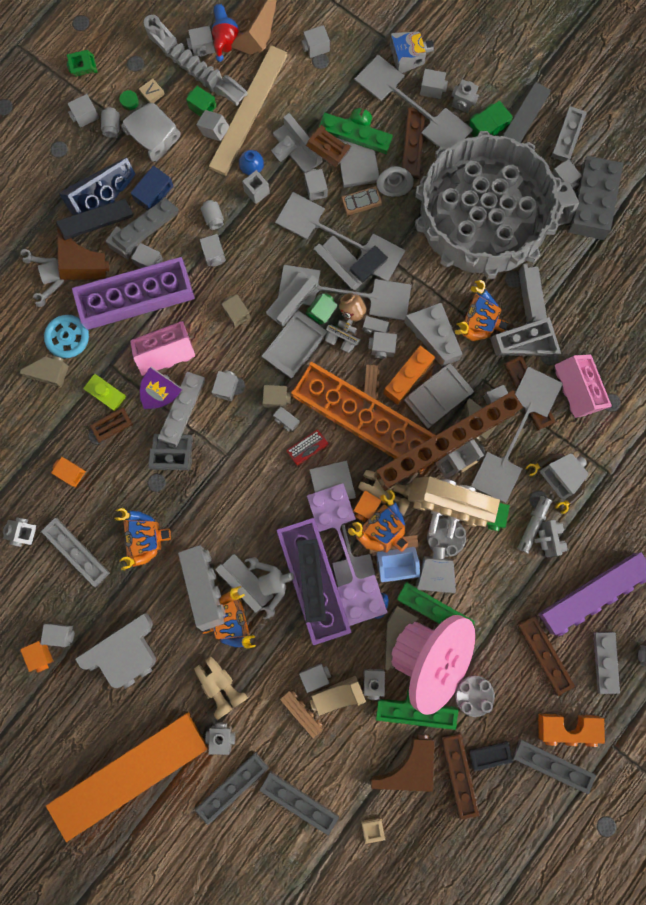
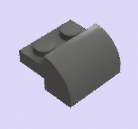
(168, 457)

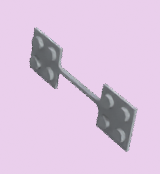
(382, 78)
(303, 216)
(387, 299)
(497, 474)
(325, 478)

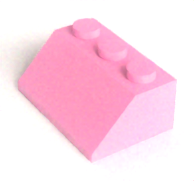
(162, 348)
(582, 385)

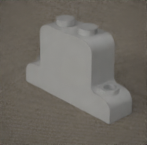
(122, 654)

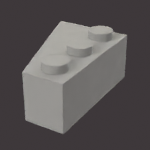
(436, 333)
(528, 340)

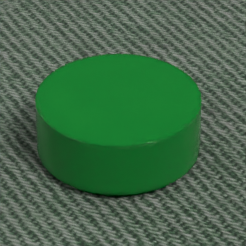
(129, 100)

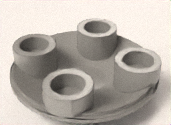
(452, 546)
(475, 696)

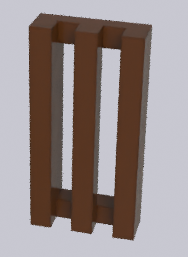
(114, 431)

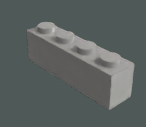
(201, 588)

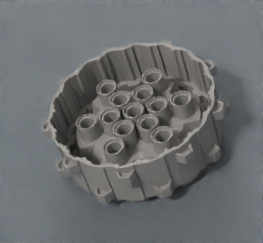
(490, 165)

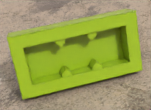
(104, 392)

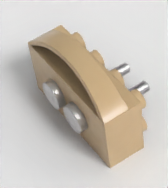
(456, 502)

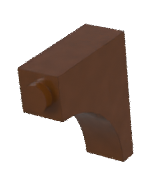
(78, 262)
(414, 772)

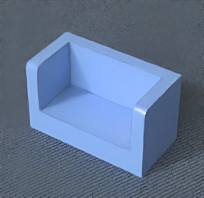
(398, 565)

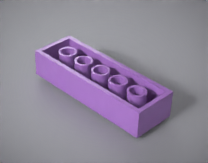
(133, 293)
(336, 620)

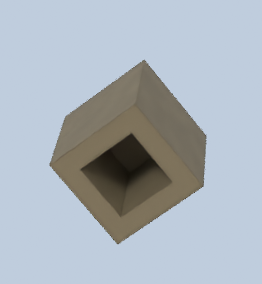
(235, 310)
(276, 396)

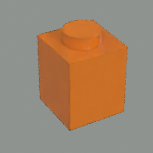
(68, 471)
(366, 506)
(37, 657)

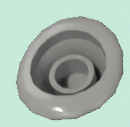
(395, 181)

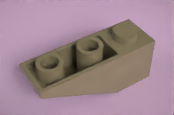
(394, 626)

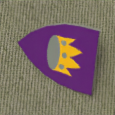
(157, 389)

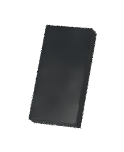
(368, 264)
(490, 756)

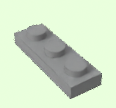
(569, 134)
(606, 663)

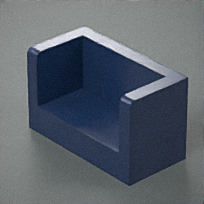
(152, 188)

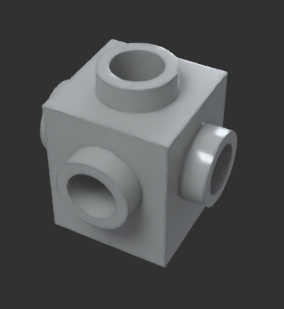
(465, 96)
(19, 532)
(219, 746)

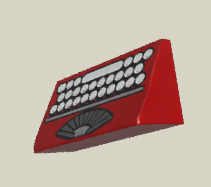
(307, 447)

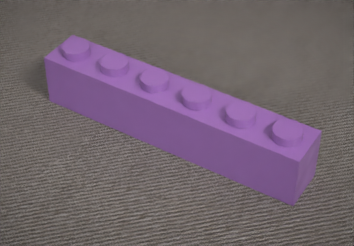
(595, 594)

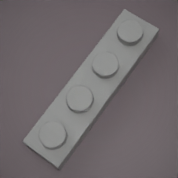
(181, 409)
(75, 552)

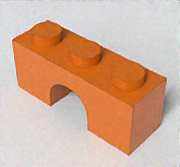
(408, 375)
(588, 731)

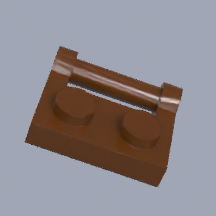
(328, 146)

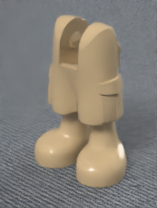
(377, 491)
(218, 681)

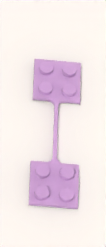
(361, 596)

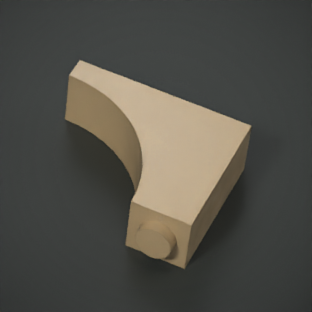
(337, 696)

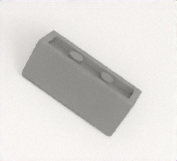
(302, 155)
(339, 259)
(532, 293)
(292, 298)
(236, 575)

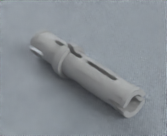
(534, 524)

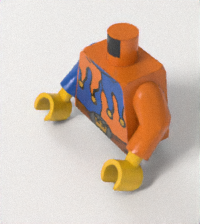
(481, 316)
(383, 528)
(141, 537)
(235, 629)

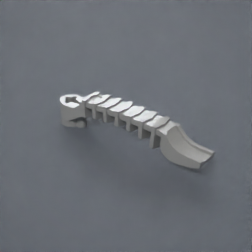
(207, 76)

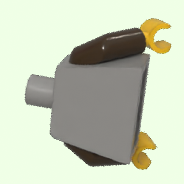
(564, 475)

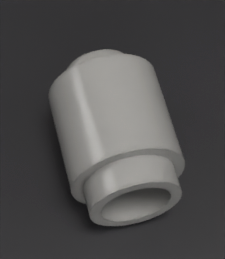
(110, 122)
(212, 214)

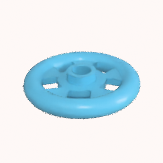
(76, 348)

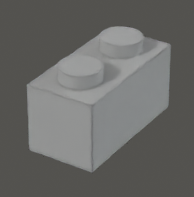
(284, 148)
(374, 325)
(285, 418)

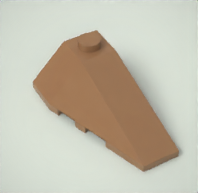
(257, 28)

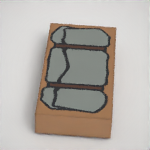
(361, 201)

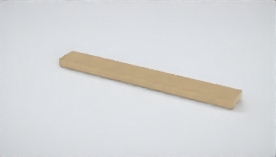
(248, 110)

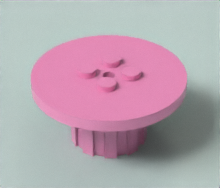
(434, 660)

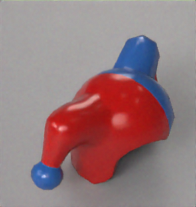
(223, 31)

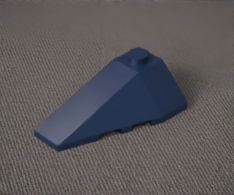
(98, 188)

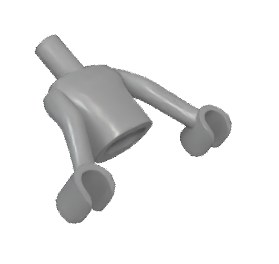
(48, 272)
(271, 583)

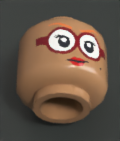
(352, 307)

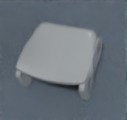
(151, 130)

